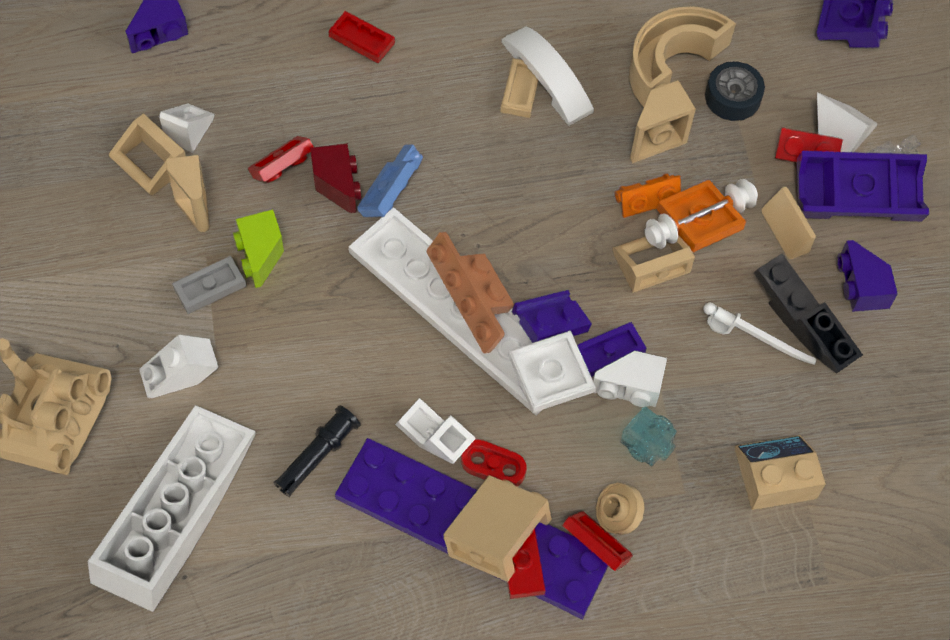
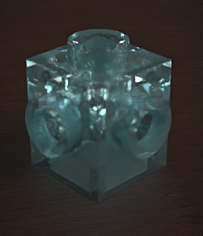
(649, 437)

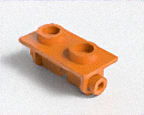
(643, 198)

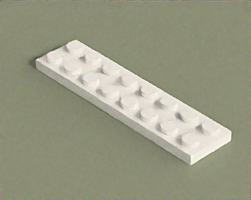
(398, 257)

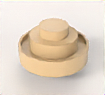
(620, 508)

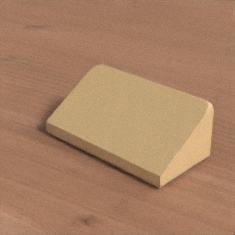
(789, 224)

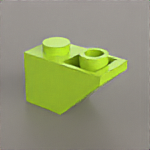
(261, 243)

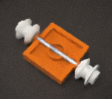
(701, 215)

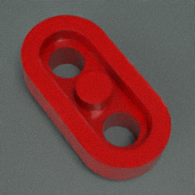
(495, 462)

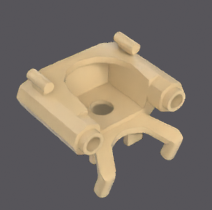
(63, 416)

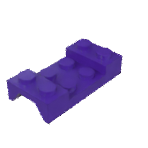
(861, 185)

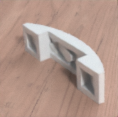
(552, 72)

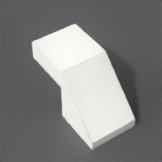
(430, 432)

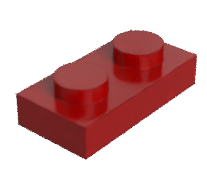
(793, 142)
(289, 154)

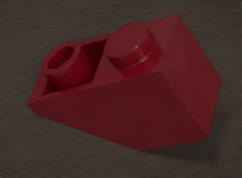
(333, 175)

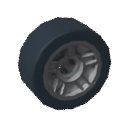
(735, 77)

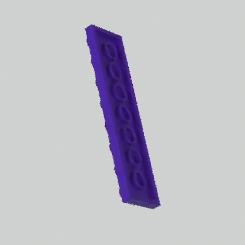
(428, 502)

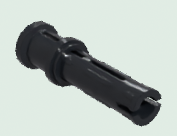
(327, 439)

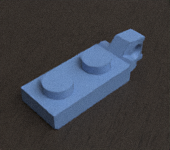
(390, 183)

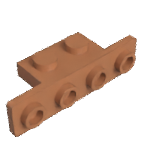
(473, 288)

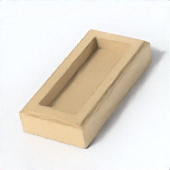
(519, 90)

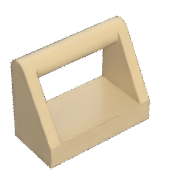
(159, 142)
(189, 189)
(655, 270)

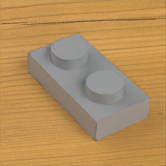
(209, 284)

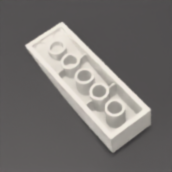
(170, 509)

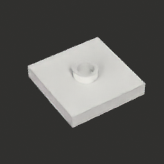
(551, 371)

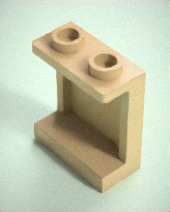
(495, 526)

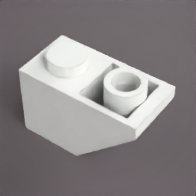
(178, 366)
(632, 378)

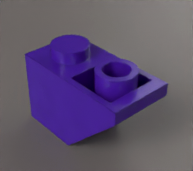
(155, 24)
(868, 278)

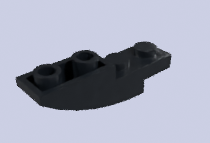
(807, 319)

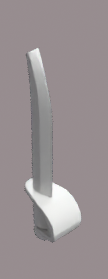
(724, 321)

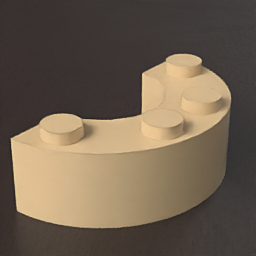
(671, 33)

